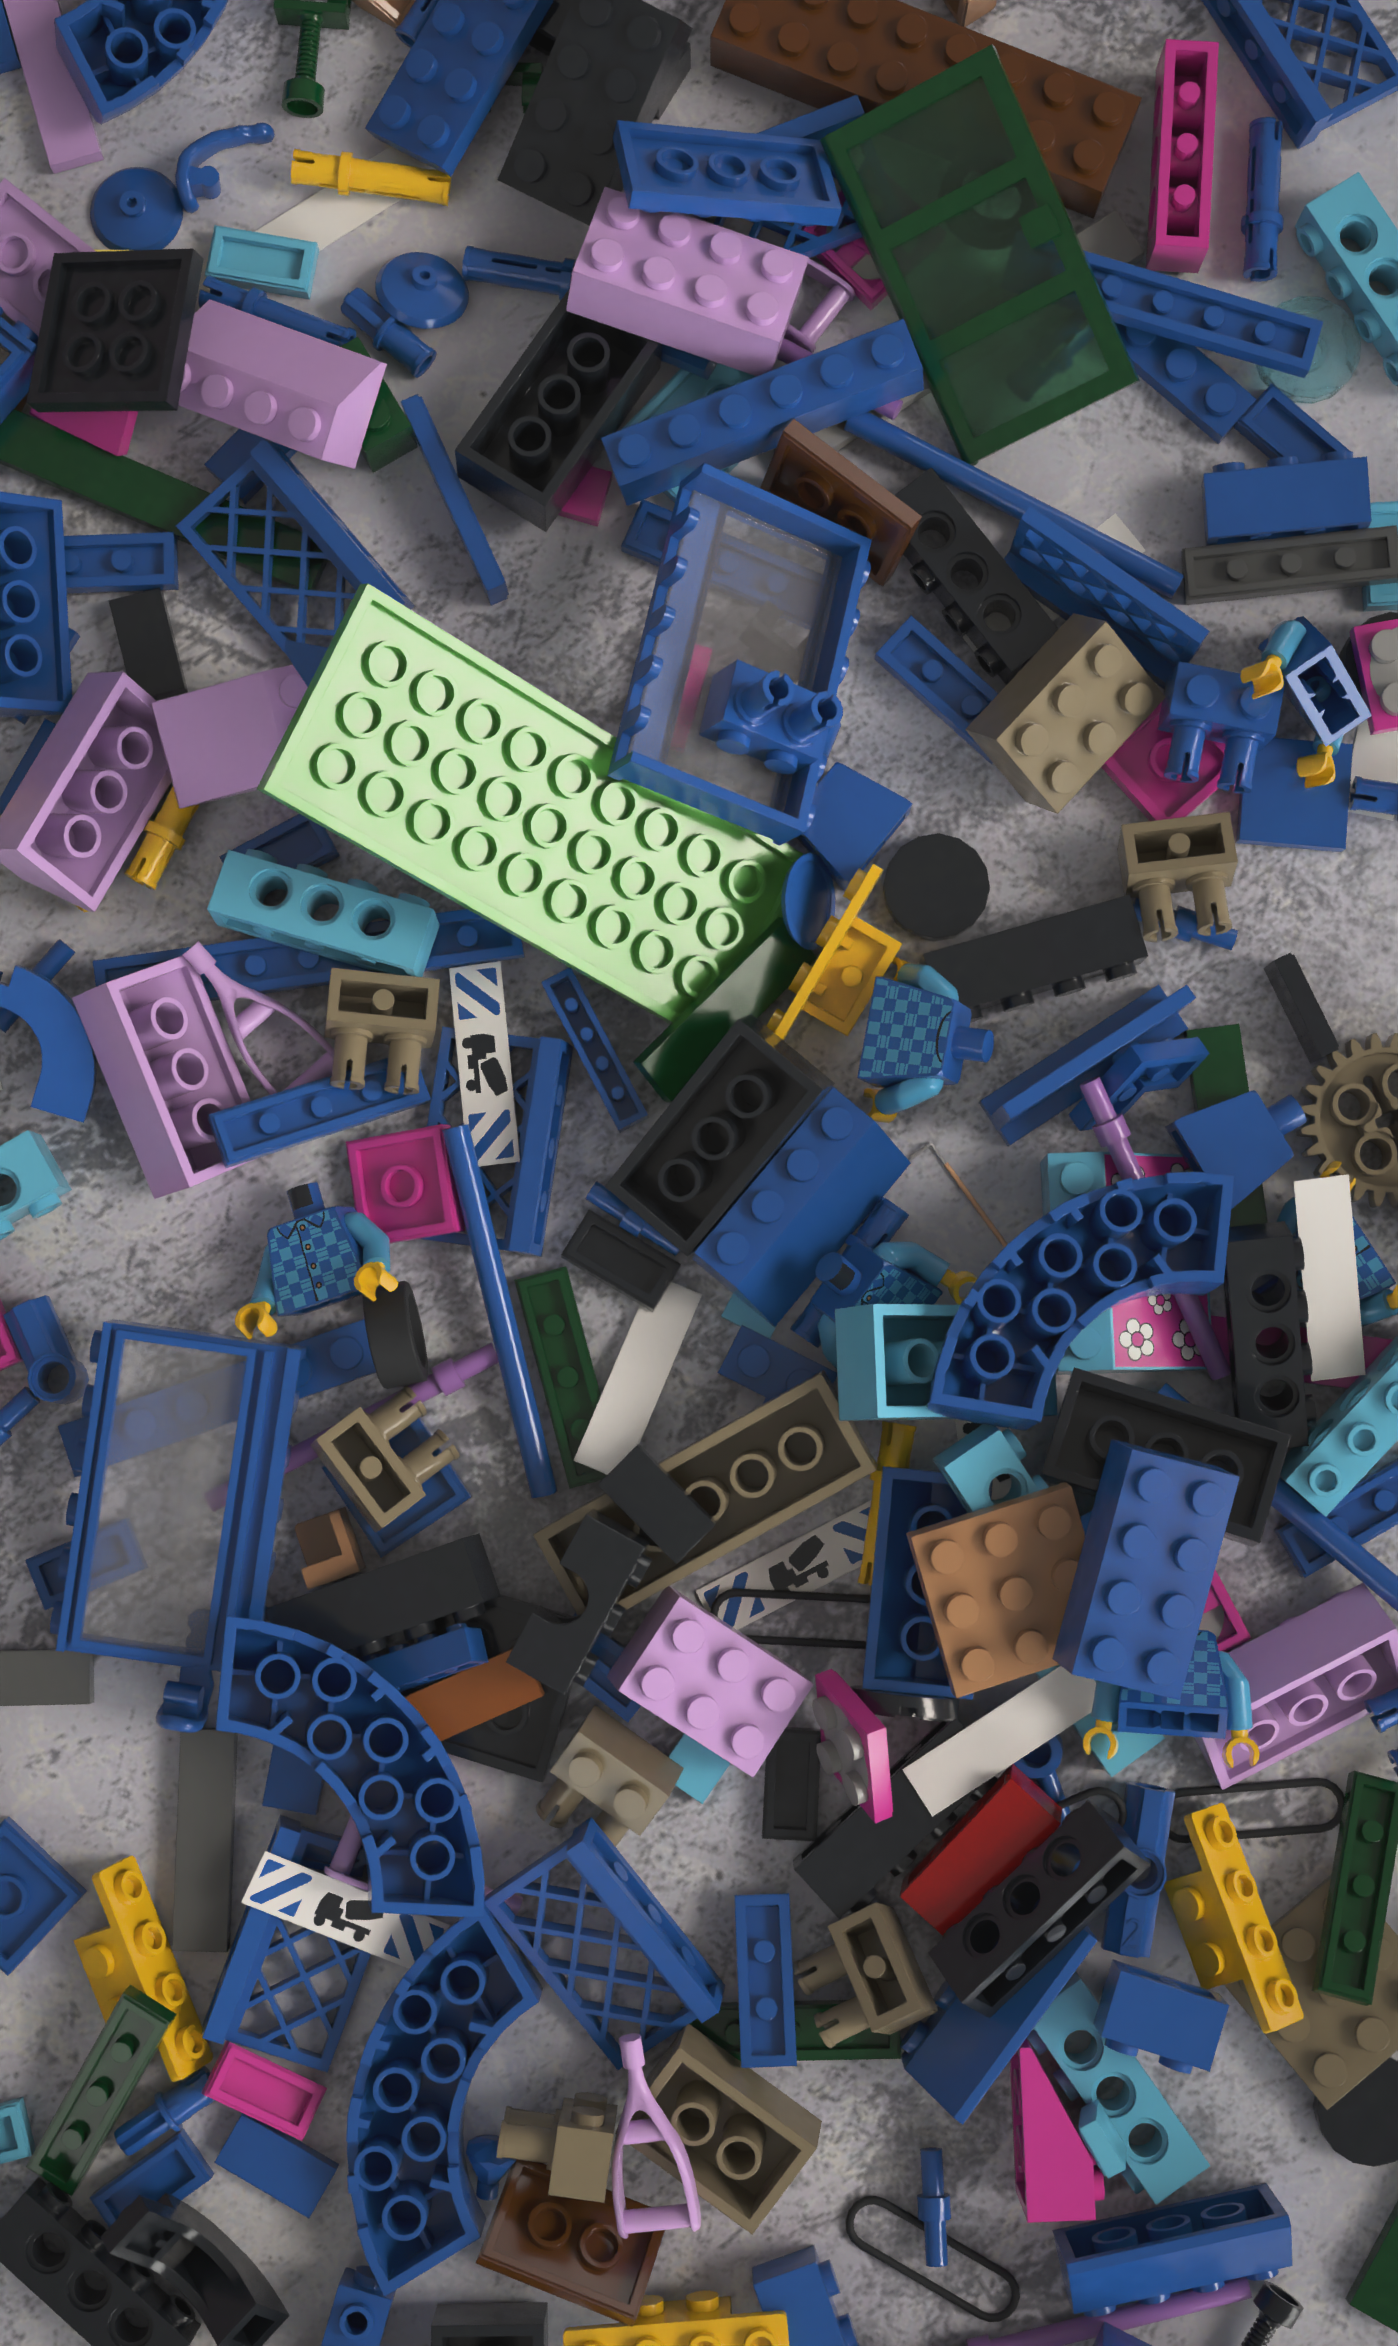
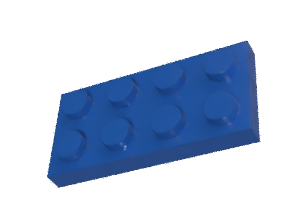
(454, 77)
(725, 174)

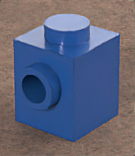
(358, 2310)

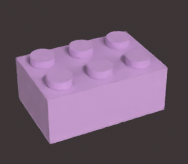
(709, 1681)

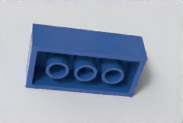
(1145, 1569)

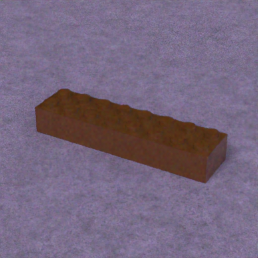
(887, 47)

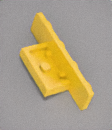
(846, 969)
(1228, 1924)
(138, 1954)
(697, 2321)

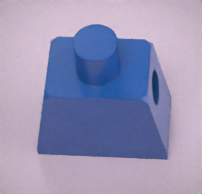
(851, 821)
(1238, 1139)

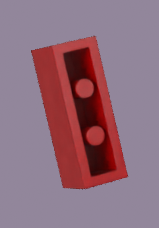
(980, 1850)

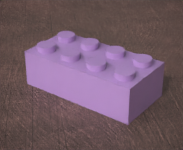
(686, 284)

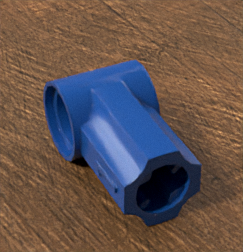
(43, 1347)

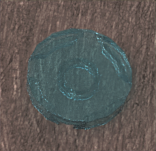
(1333, 359)

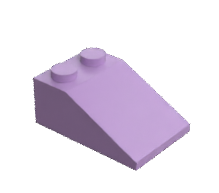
(226, 733)

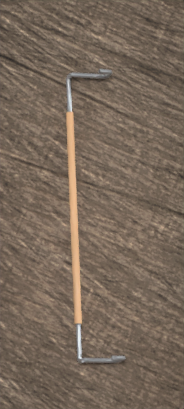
(965, 1191)

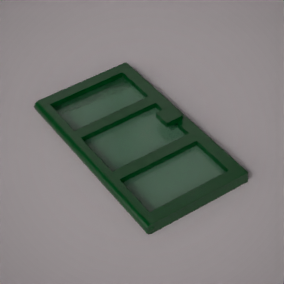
(979, 257)

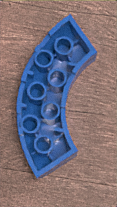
(131, 48)
(1065, 1272)
(372, 1754)
(412, 2096)

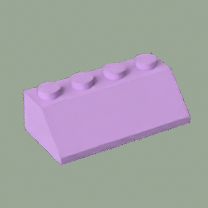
(279, 383)
(87, 792)
(164, 1069)
(1310, 1679)

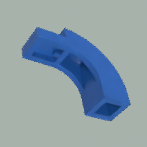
(67, 1056)

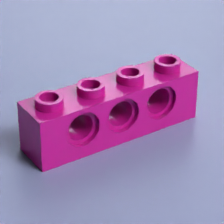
(1182, 156)

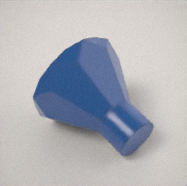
(488, 2168)

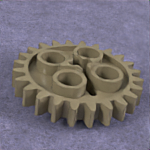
(1341, 1138)

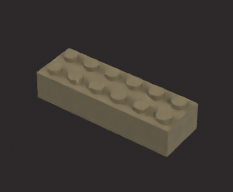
(743, 1477)

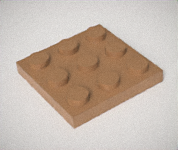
(1000, 1585)

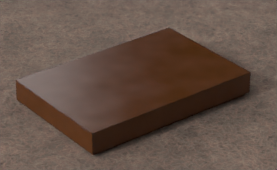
(831, 486)
(568, 2245)

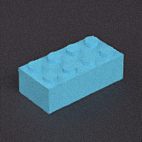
(891, 1358)

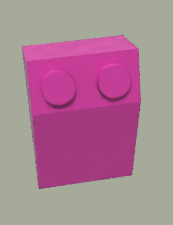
(1051, 2163)

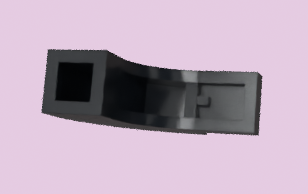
(202, 2265)

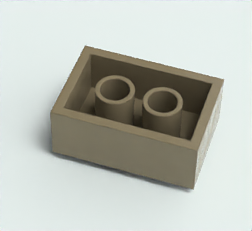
(1066, 712)
(735, 2125)

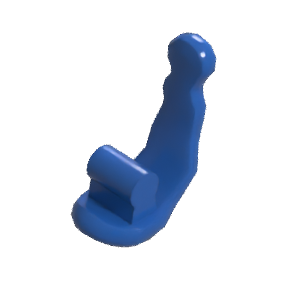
(205, 181)
(186, 1701)

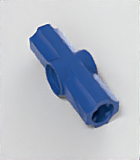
(1133, 1913)

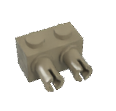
(1175, 858)
(380, 1010)
(367, 1467)
(612, 1771)
(881, 1969)
(571, 2142)

